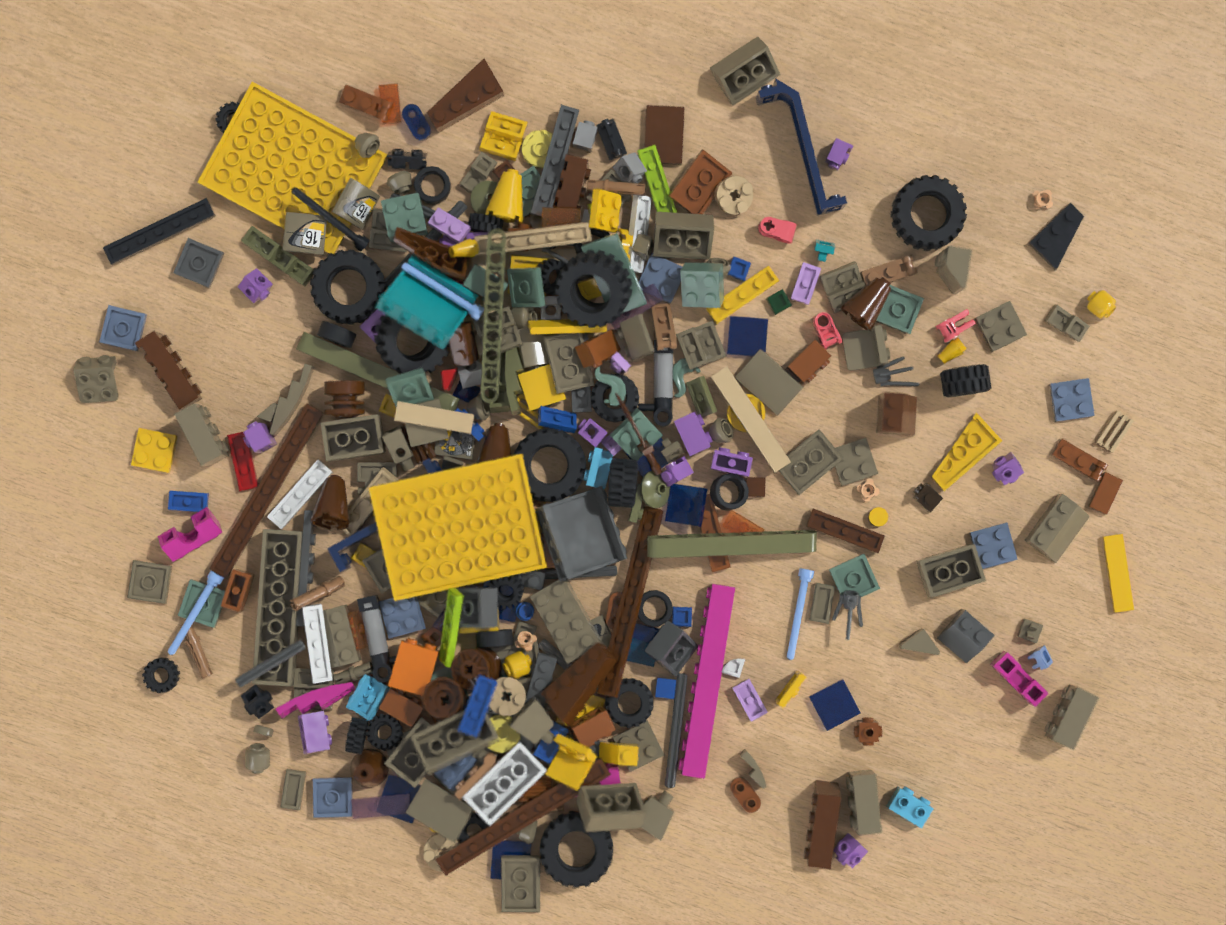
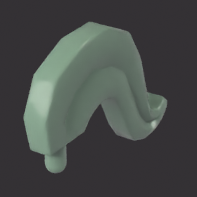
(679, 370)
(616, 384)

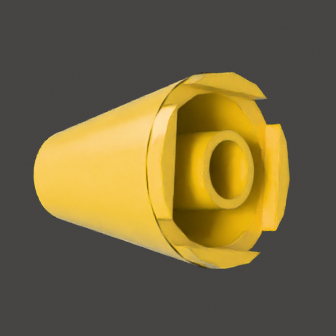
(507, 198)

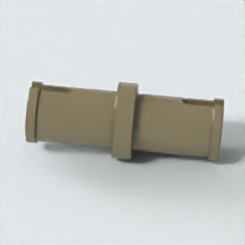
(353, 673)

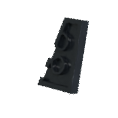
(1057, 236)

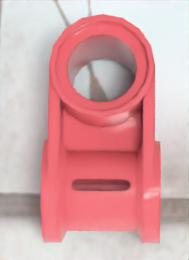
(780, 229)
(827, 331)

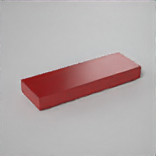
(242, 462)

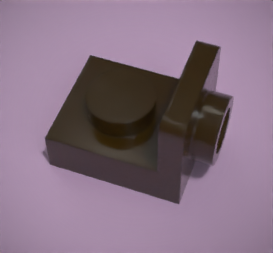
(927, 496)

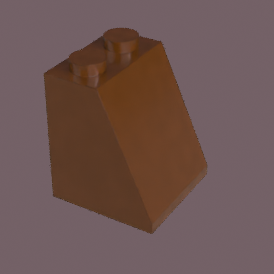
(896, 413)

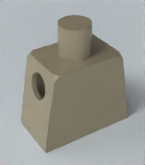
(394, 440)
(533, 723)
(657, 814)

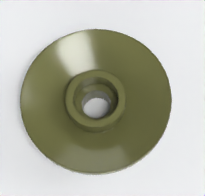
(480, 194)
(654, 490)

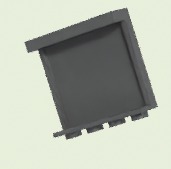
(581, 533)

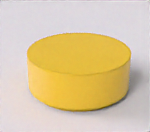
(878, 516)

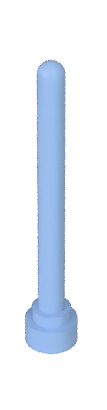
(474, 310)
(805, 577)
(213, 580)

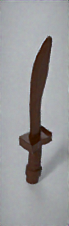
(644, 446)

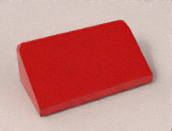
(448, 379)

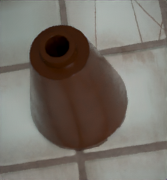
(867, 303)
(495, 444)
(332, 505)
(374, 763)

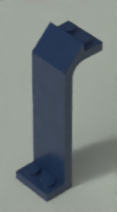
(784, 93)
(342, 559)

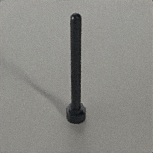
(359, 241)

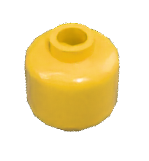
(1101, 304)
(517, 665)

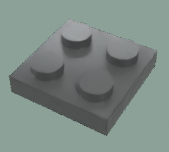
(199, 263)

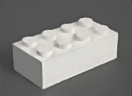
(505, 783)

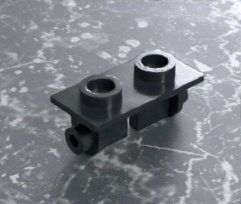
(611, 139)
(399, 159)

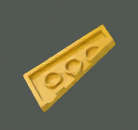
(967, 451)

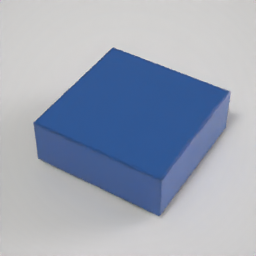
(739, 268)
(682, 616)
(665, 688)

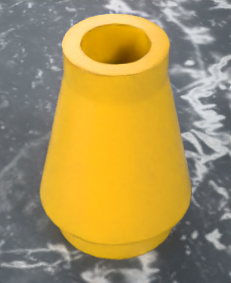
(466, 248)
(953, 350)

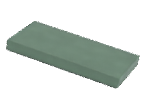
(612, 245)

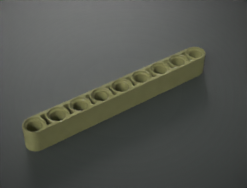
(489, 325)
(360, 366)
(731, 543)

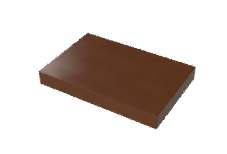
(665, 131)

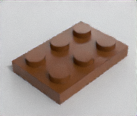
(698, 183)

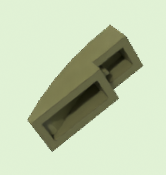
(501, 403)

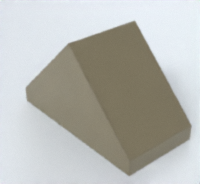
(920, 642)

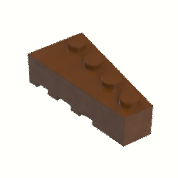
(466, 97)
(572, 182)
(170, 369)
(579, 682)
(823, 824)

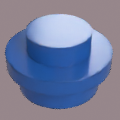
(524, 611)

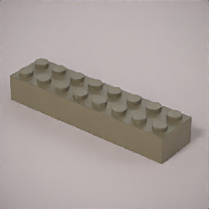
(275, 616)

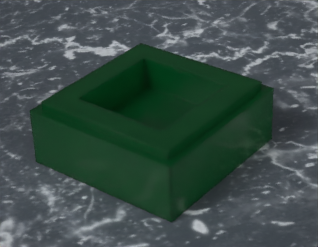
(778, 302)

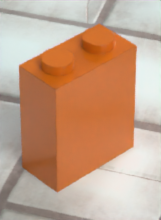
(413, 666)

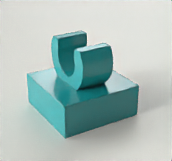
(824, 248)

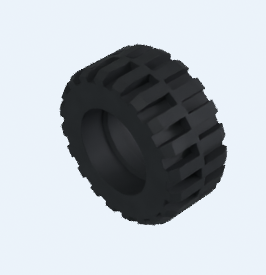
(946, 194)
(329, 269)
(579, 307)
(391, 355)
(575, 460)
(568, 874)

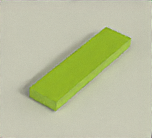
(656, 180)
(450, 627)

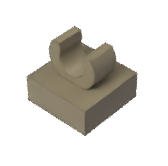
(671, 450)
(1030, 630)

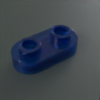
(417, 122)

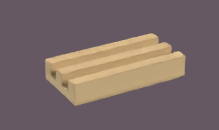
(1123, 418)

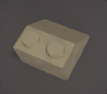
(636, 337)

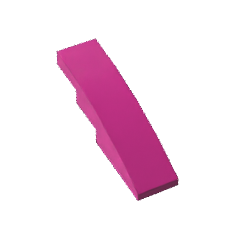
(324, 697)

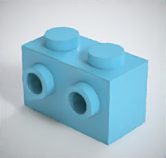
(909, 806)

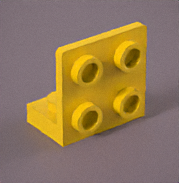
(570, 762)

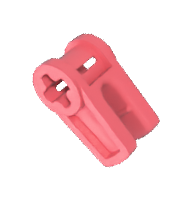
(949, 329)

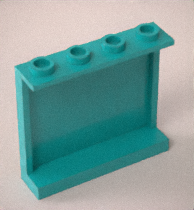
(423, 307)

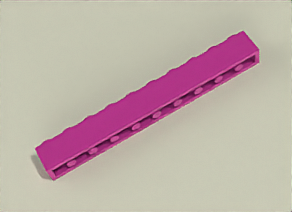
(707, 681)

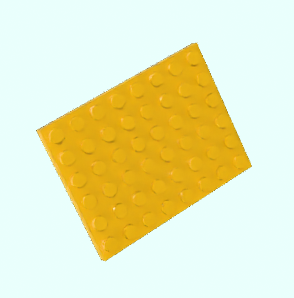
(282, 147)
(457, 527)

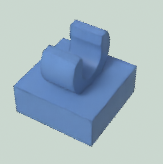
(1042, 657)

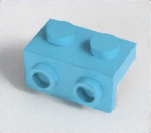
(599, 468)
(367, 697)

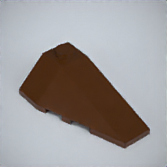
(432, 253)

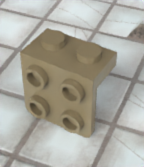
(866, 348)
(96, 379)

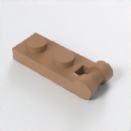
(890, 271)
(663, 326)
(476, 773)

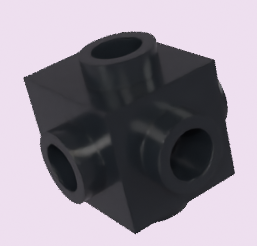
(257, 705)

